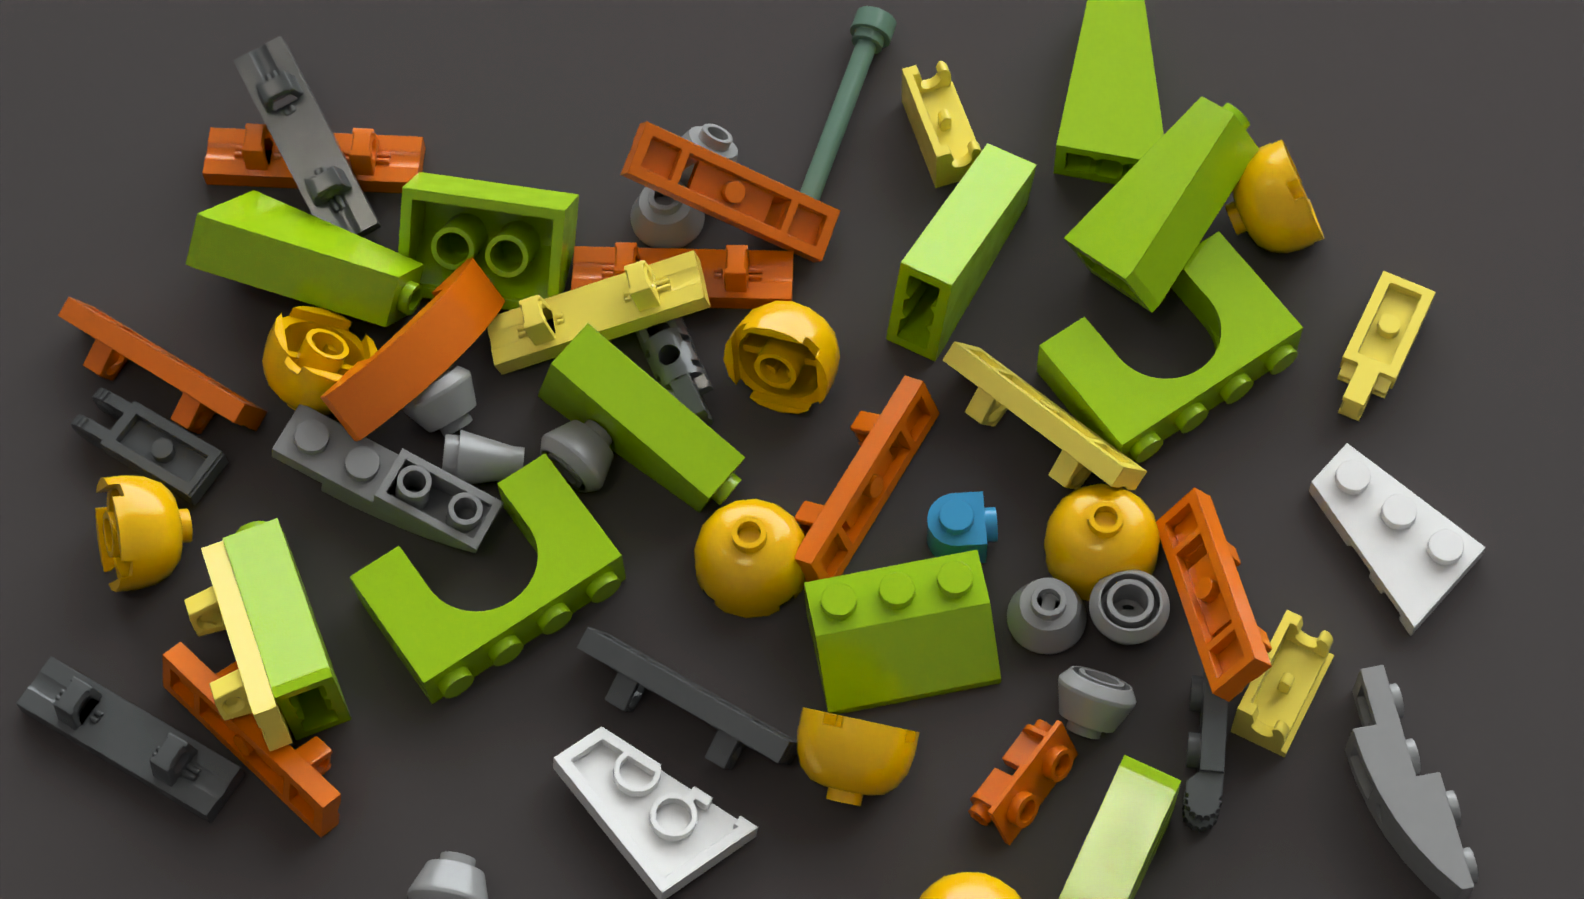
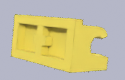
(939, 124)
(1282, 695)

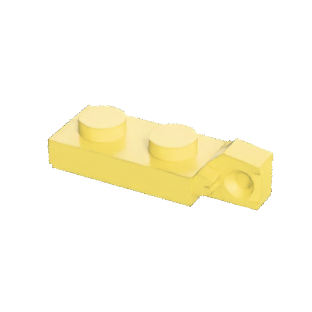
(1382, 341)

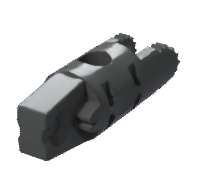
(677, 366)

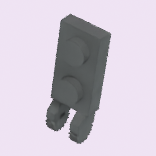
(153, 446)
(1206, 753)

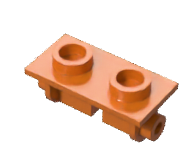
(1041, 759)

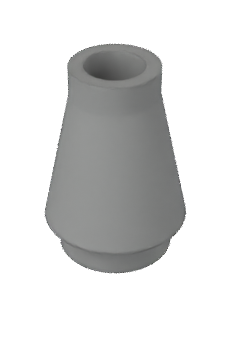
(480, 458)

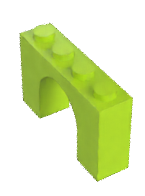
(1138, 411)
(453, 645)

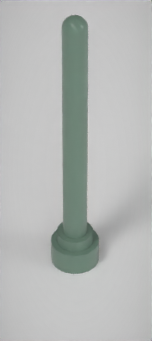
(870, 33)

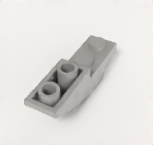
(386, 484)
(1409, 809)

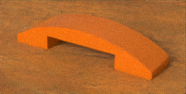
(416, 353)

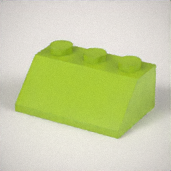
(512, 232)
(902, 632)

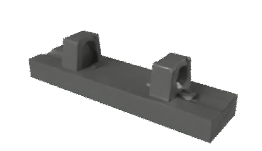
(305, 138)
(641, 672)
(131, 739)

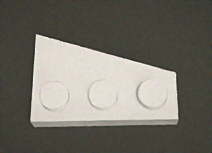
(1399, 537)
(649, 816)

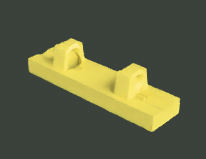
(612, 306)
(1081, 447)
(248, 687)

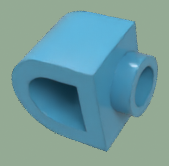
(961, 524)

